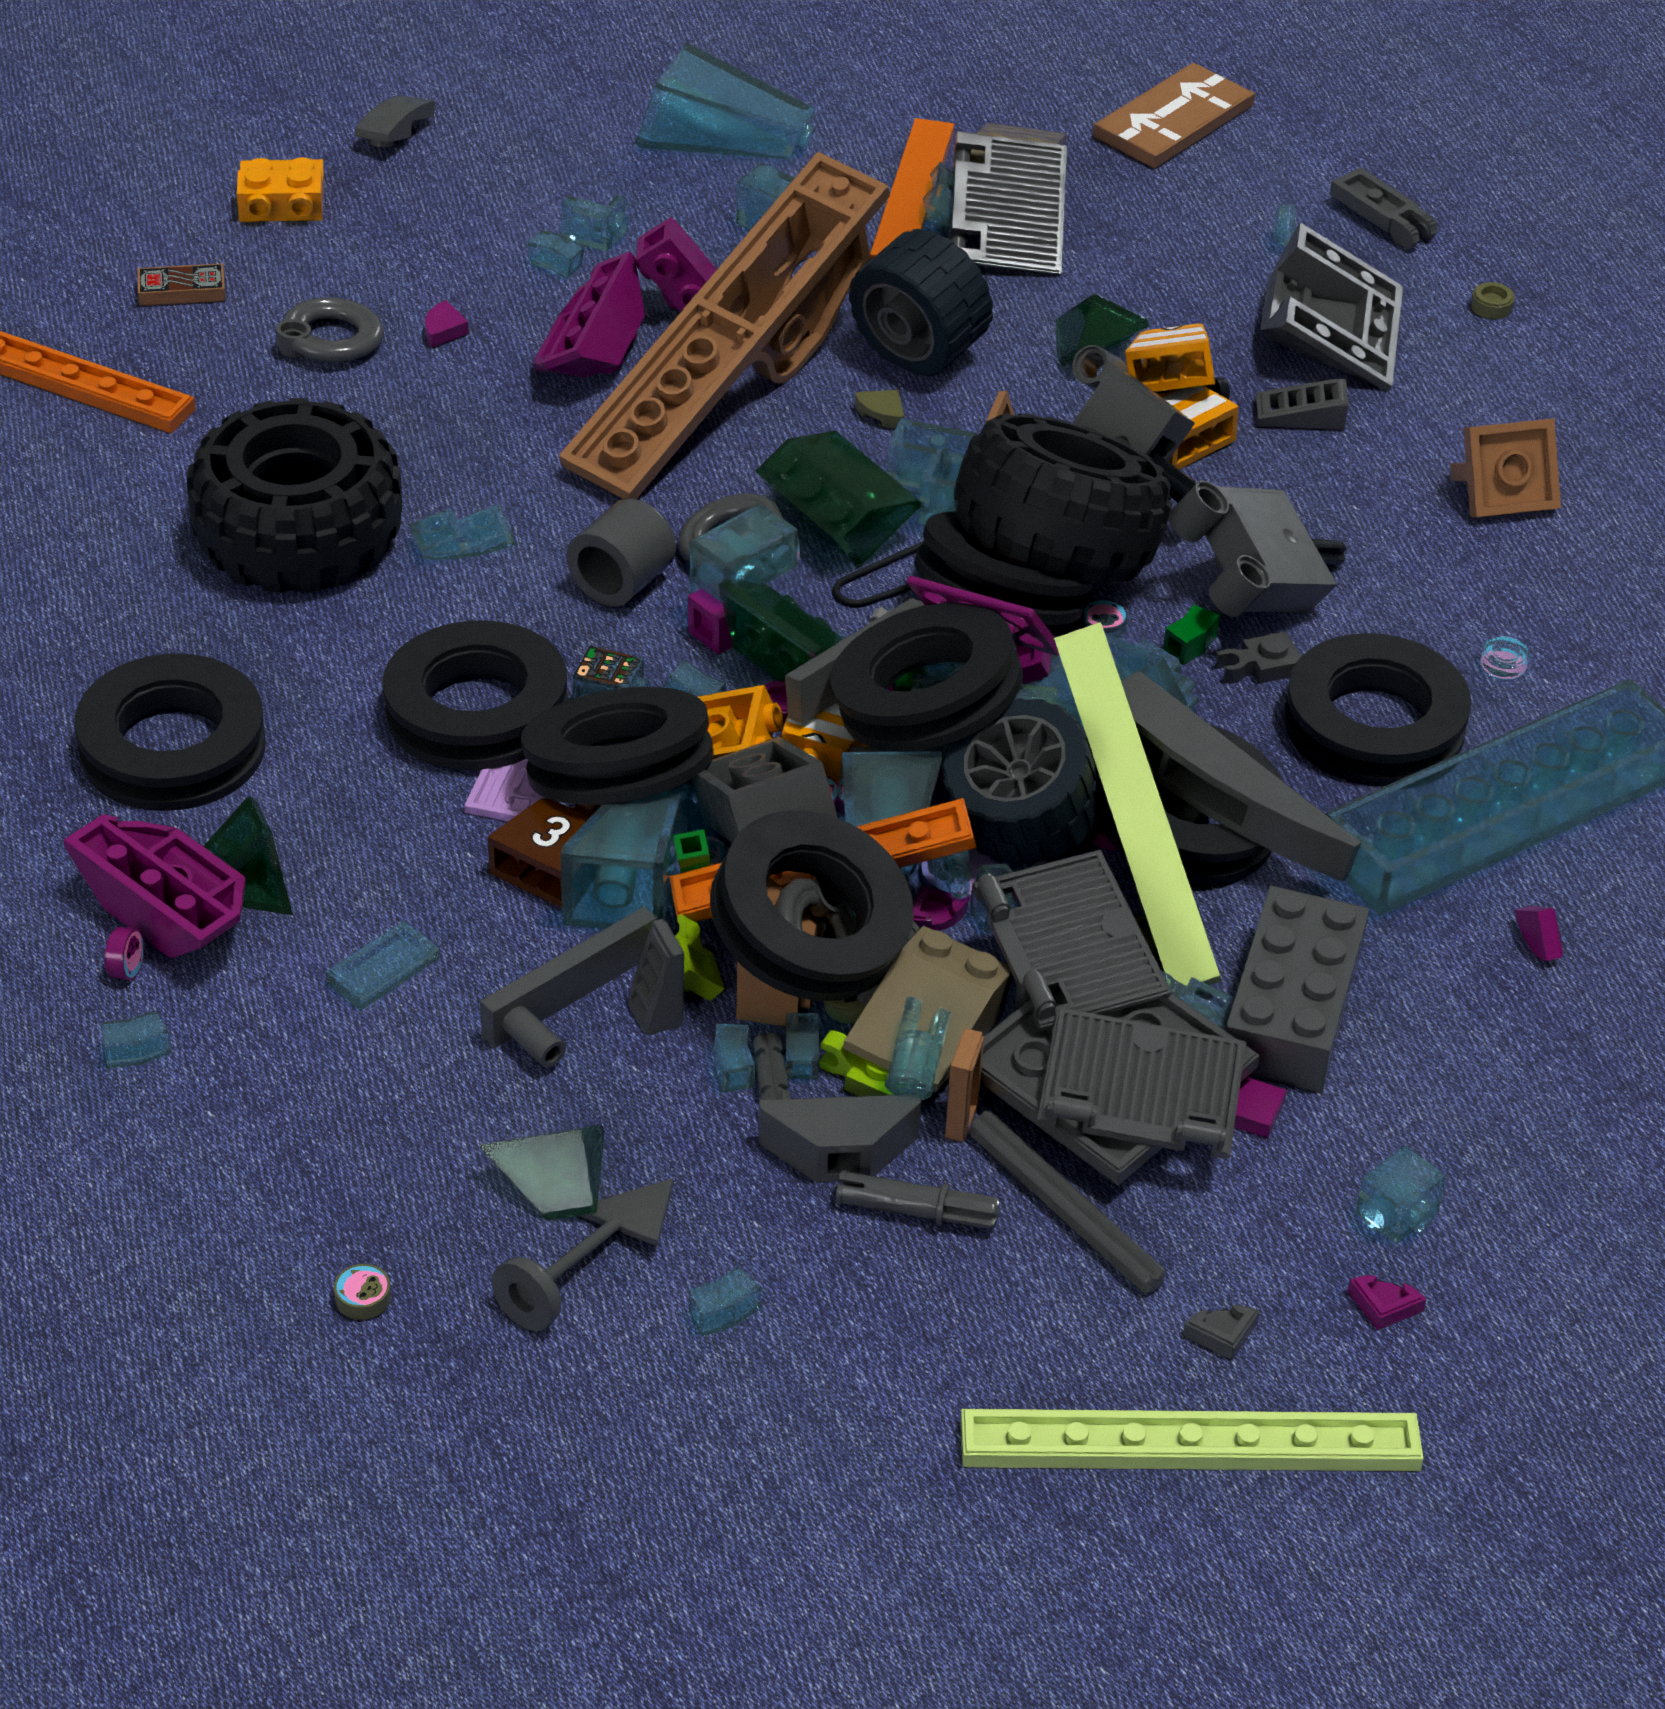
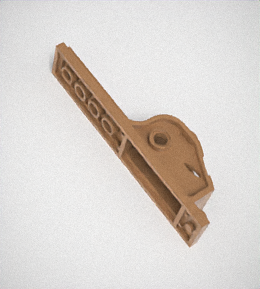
(737, 319)

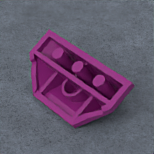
(596, 322)
(158, 882)

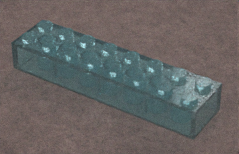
(1504, 795)

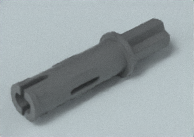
(918, 1200)

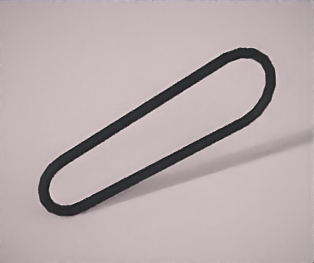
(861, 602)

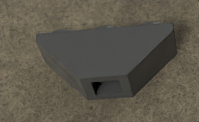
(839, 1132)

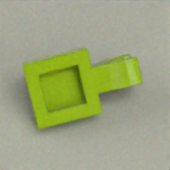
(700, 967)
(860, 1075)

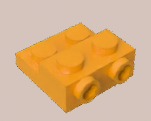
(280, 190)
(741, 718)

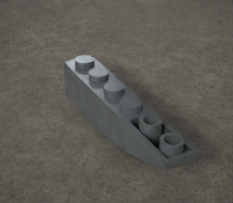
(1231, 785)

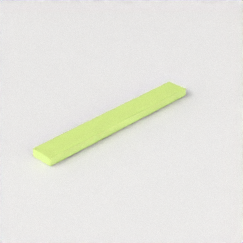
(1136, 806)
(1190, 1440)

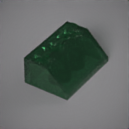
(838, 493)
(772, 628)

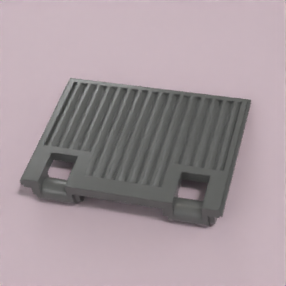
(1010, 202)
(1071, 937)
(1142, 1081)

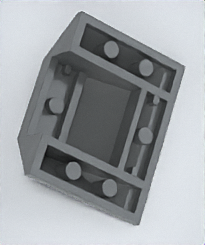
(1334, 308)

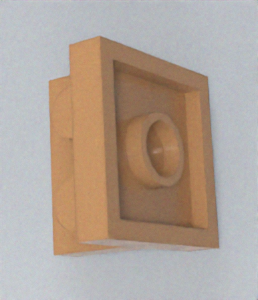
(1510, 467)

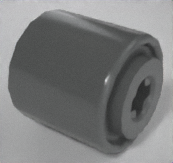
(621, 552)

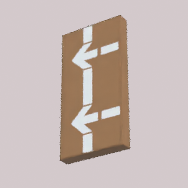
(1173, 115)

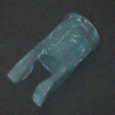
(916, 1052)

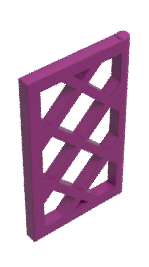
(1023, 622)

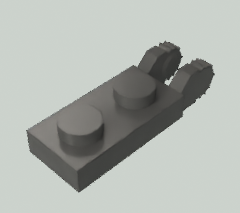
(1384, 207)

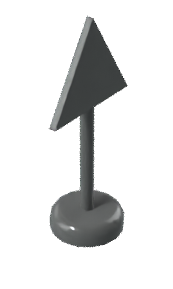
(529, 1291)

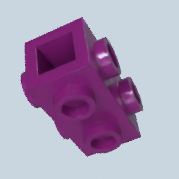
(673, 263)

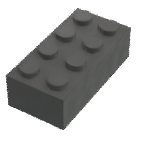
(1298, 985)

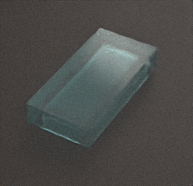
(382, 965)

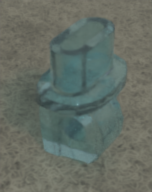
(952, 873)

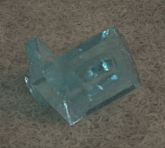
(594, 223)

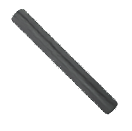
(1068, 1202)

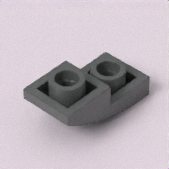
(393, 120)

